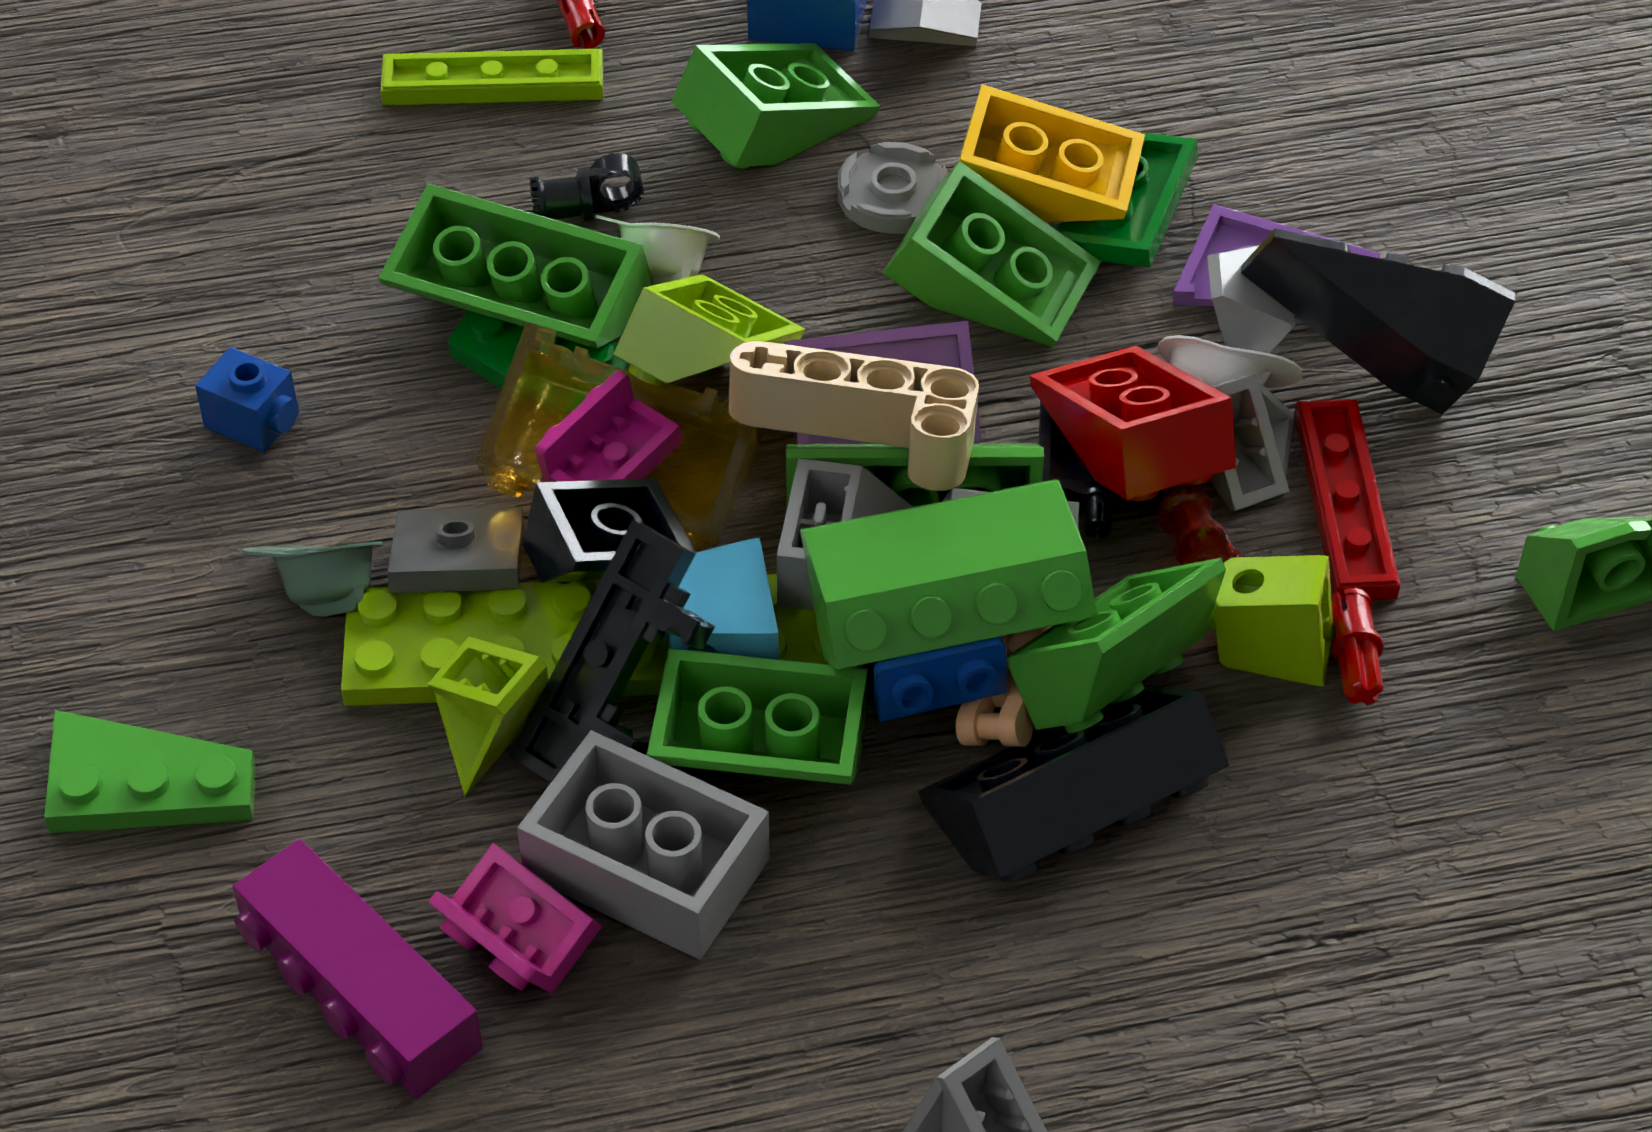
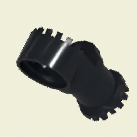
(585, 193)

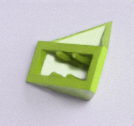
(485, 702)

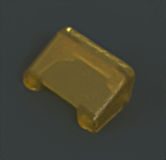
(548, 384)

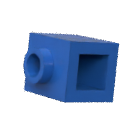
(247, 399)

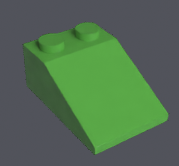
(768, 100)
(991, 260)

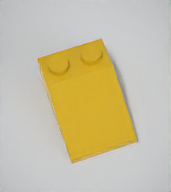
(1051, 157)

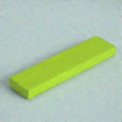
(492, 77)

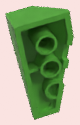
(1588, 568)

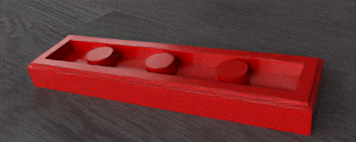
(1346, 498)

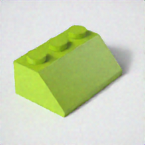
(694, 328)

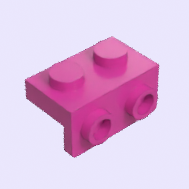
(607, 437)
(518, 920)

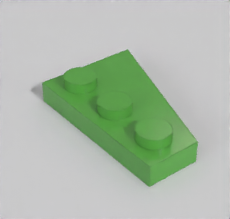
(142, 777)

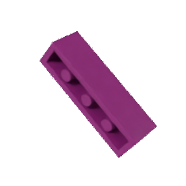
(357, 969)

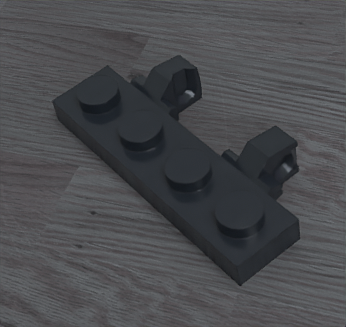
(629, 609)

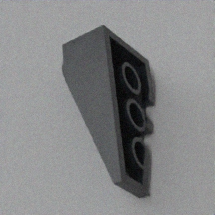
(1400, 322)

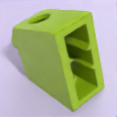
(1275, 617)

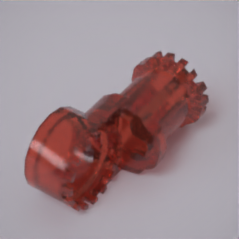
(1193, 528)

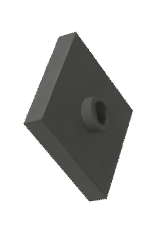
(456, 550)

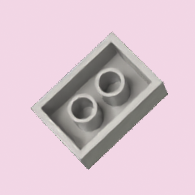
(645, 843)

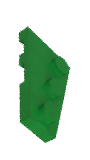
(1157, 188)

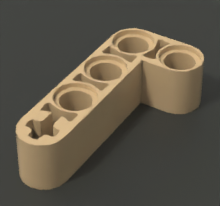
(861, 400)

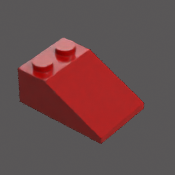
(1139, 421)

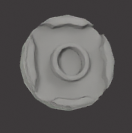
(888, 186)

